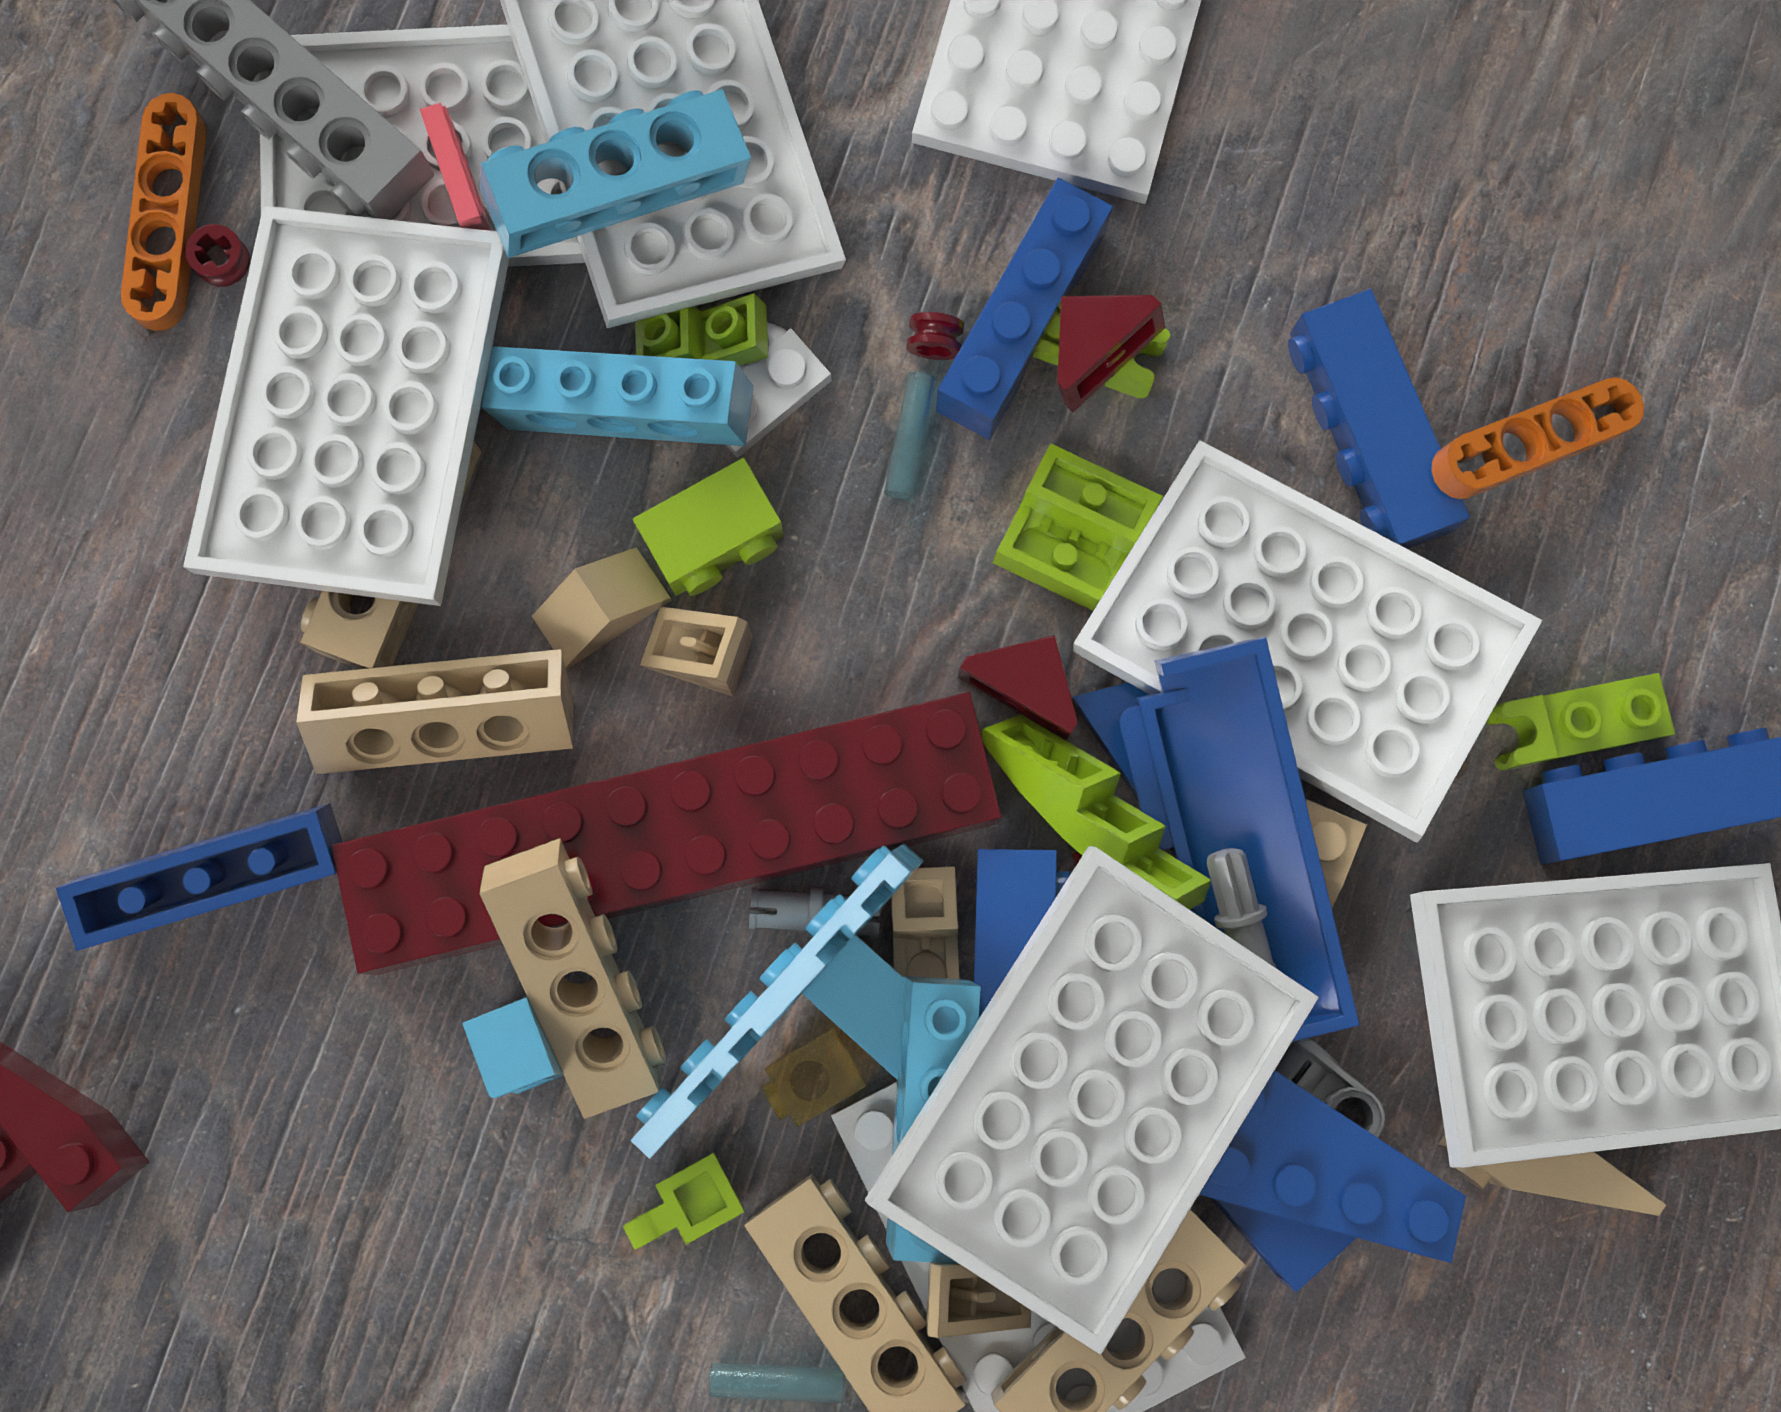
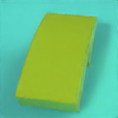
(721, 333)

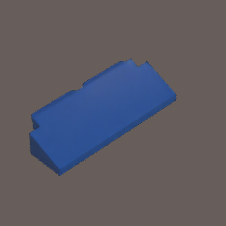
(1223, 774)

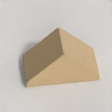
(599, 604)
(699, 648)
(968, 1304)

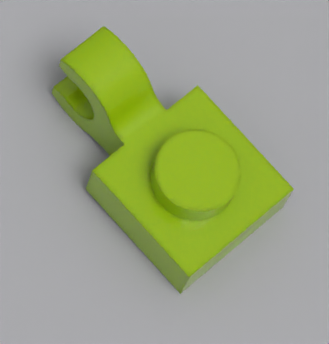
(694, 1202)

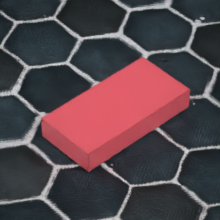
(454, 168)

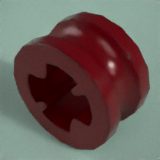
(203, 240)
(935, 335)

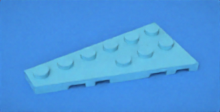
(786, 979)

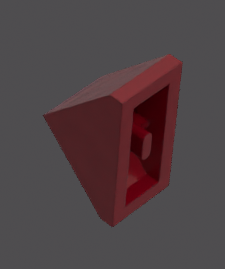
(1100, 339)
(1026, 680)

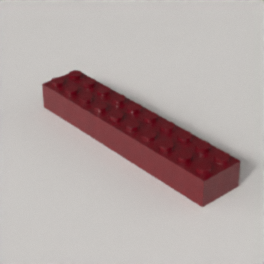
(677, 829)

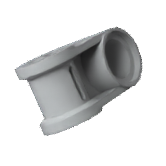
(1329, 1082)

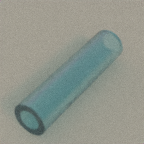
(911, 436)
(776, 1382)

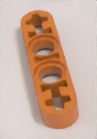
(155, 211)
(1538, 436)

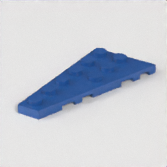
(1330, 1173)

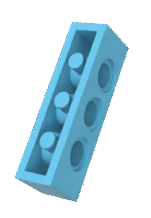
(654, 181)
(618, 395)
(933, 1029)

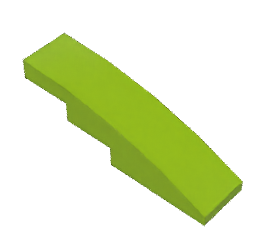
(1079, 802)

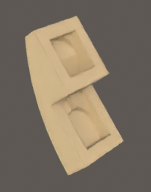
(926, 924)

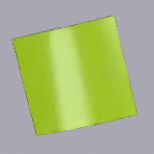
(1075, 527)

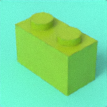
(710, 529)

